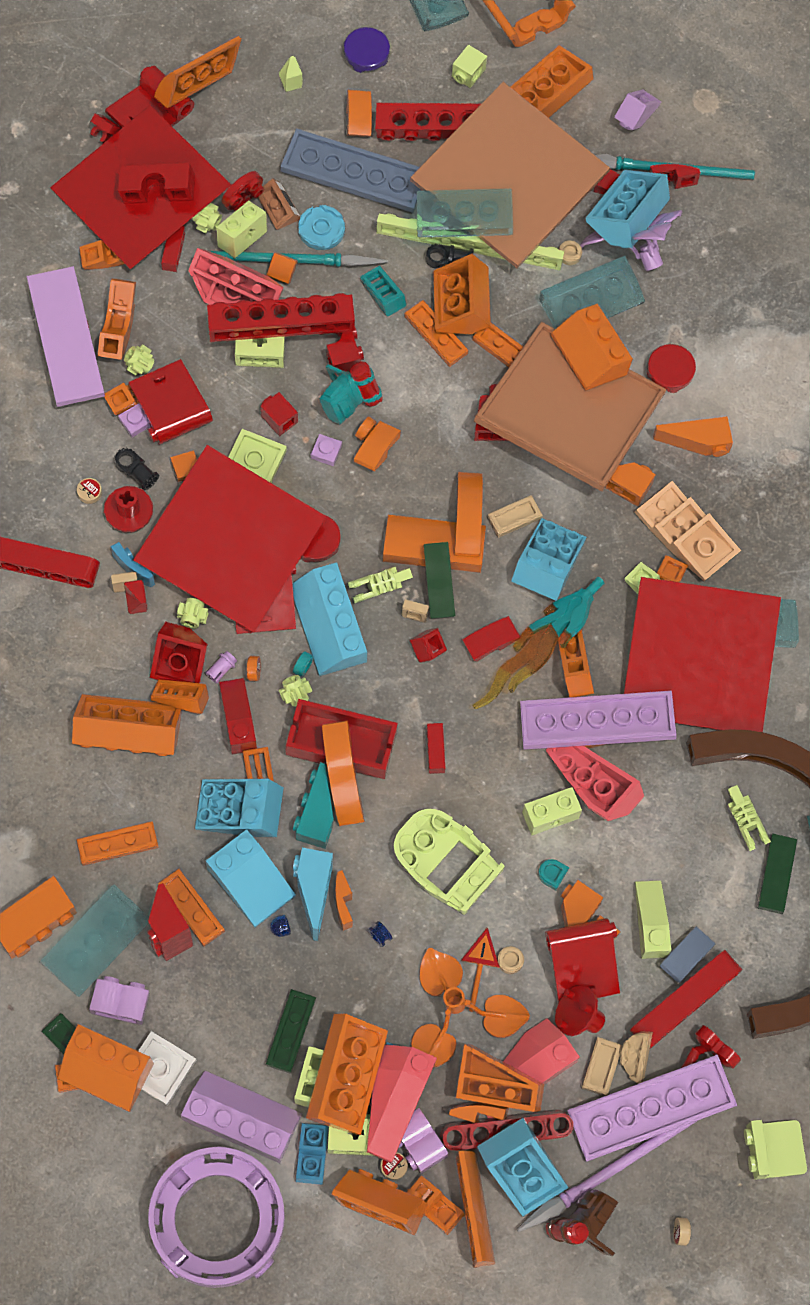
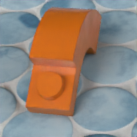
(118, 320)

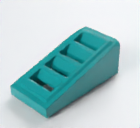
(390, 303)

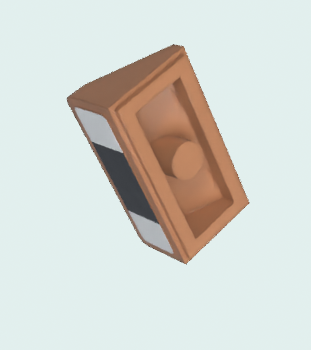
(278, 204)

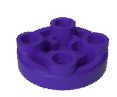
(366, 49)

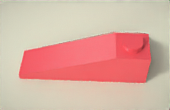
(598, 782)
(542, 1053)
(395, 1096)

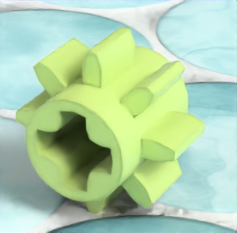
(208, 218)
(139, 359)
(192, 613)
(295, 689)

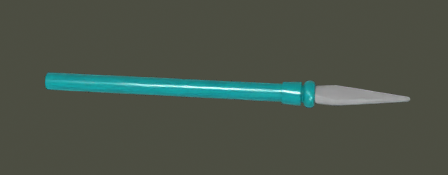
(629, 164)
(327, 259)

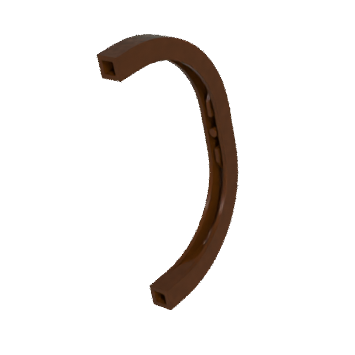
(795, 760)

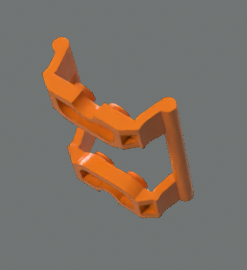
(541, 20)

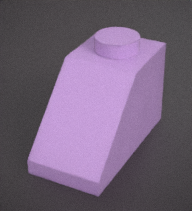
(636, 109)

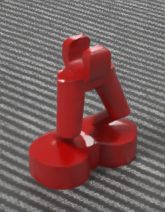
(711, 1043)

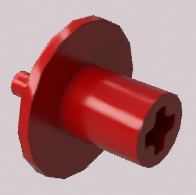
(128, 509)
(579, 1012)

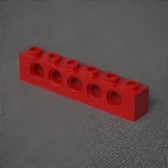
(413, 113)
(291, 325)

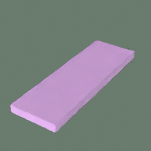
(65, 336)
(598, 720)
(652, 1108)

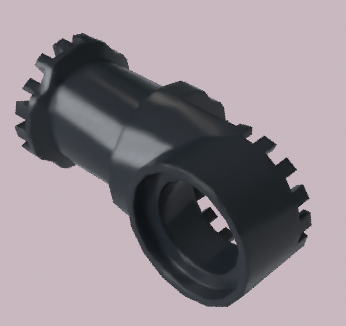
(449, 254)
(136, 469)

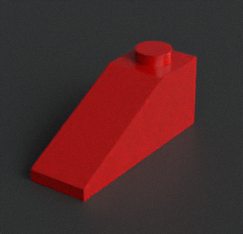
(238, 715)

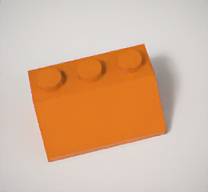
(462, 296)
(592, 347)
(34, 917)
(104, 1068)
(381, 1200)

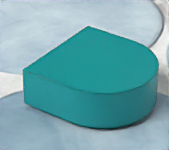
(552, 873)

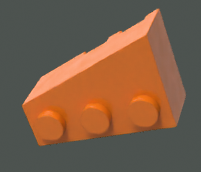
(496, 1083)

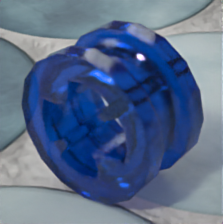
(380, 933)

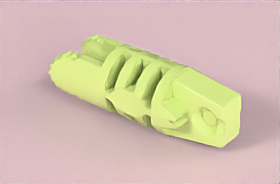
(380, 582)
(746, 817)

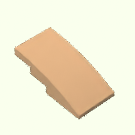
(687, 531)

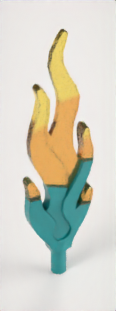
(564, 614)

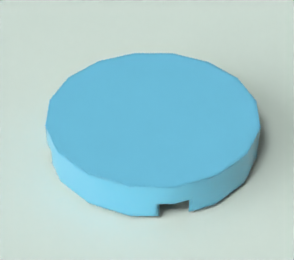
(321, 227)

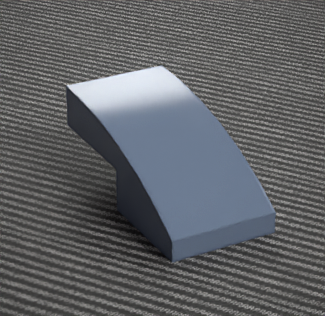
(687, 954)

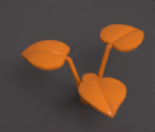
(444, 973)

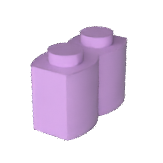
(119, 1001)
(422, 1144)

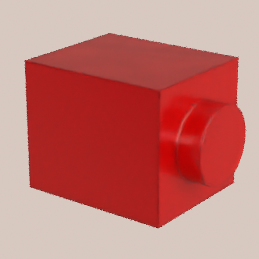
(279, 413)

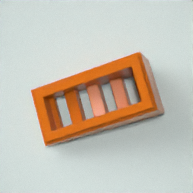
(195, 698)

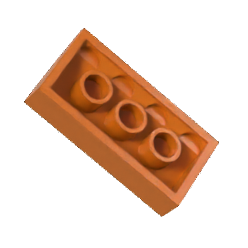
(198, 73)
(554, 81)
(407, 537)
(347, 1073)
(475, 1209)

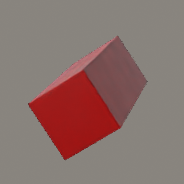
(173, 250)
(435, 747)

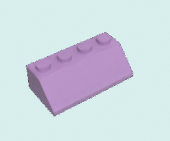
(241, 1116)

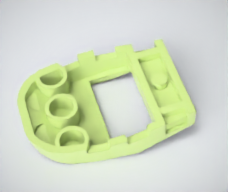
(428, 840)

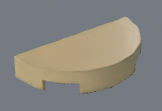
(635, 1055)

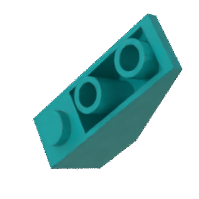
(317, 817)

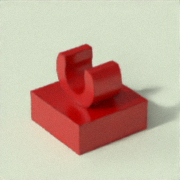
(105, 125)

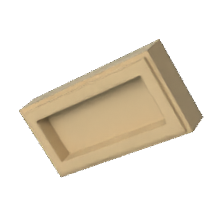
(514, 516)
(602, 1066)

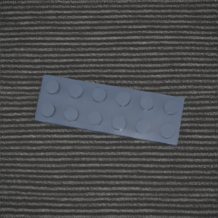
(351, 170)

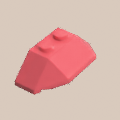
(229, 281)

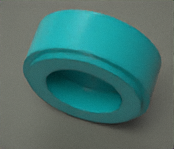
(303, 664)

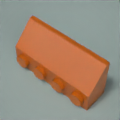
(126, 725)

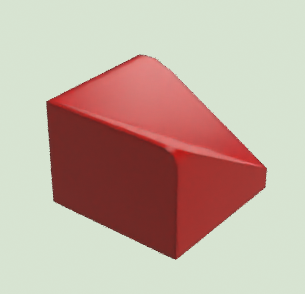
(135, 596)
(428, 645)

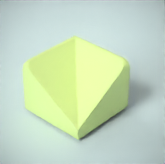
(291, 75)

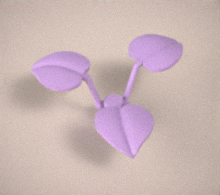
(649, 251)

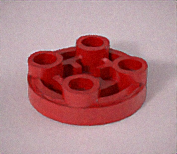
(243, 190)
(671, 367)
(324, 543)

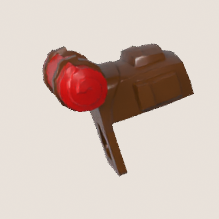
(586, 1221)

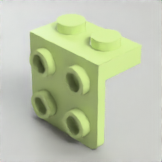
(775, 1149)

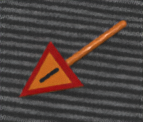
(482, 954)

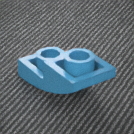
(126, 561)
(312, 1154)

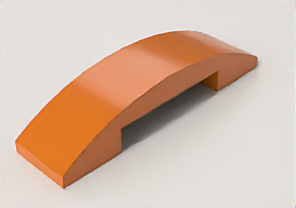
(469, 514)
(342, 773)

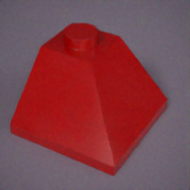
(178, 654)

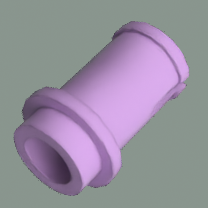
(221, 666)

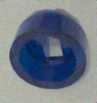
(280, 926)

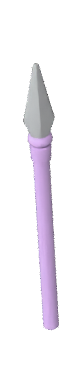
(554, 1206)

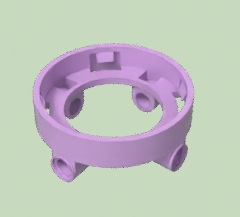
(179, 1180)

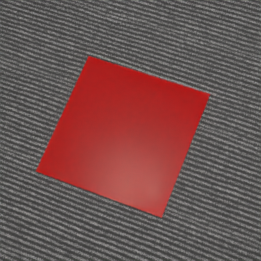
(139, 227)
(230, 538)
(707, 650)

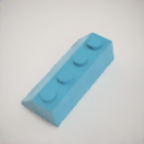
(629, 206)
(328, 620)

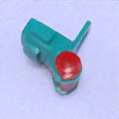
(349, 391)

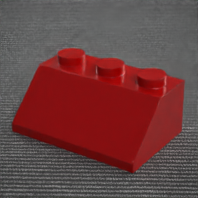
(168, 928)

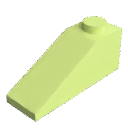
(652, 920)

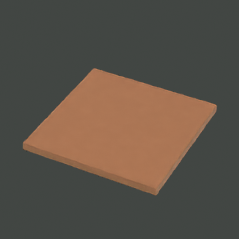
(517, 149)
(555, 418)

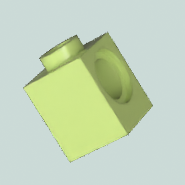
(469, 66)

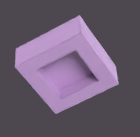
(134, 420)
(326, 450)

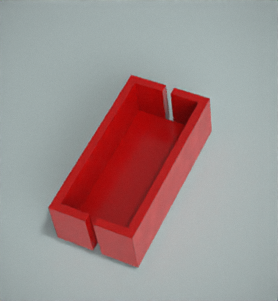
(370, 737)

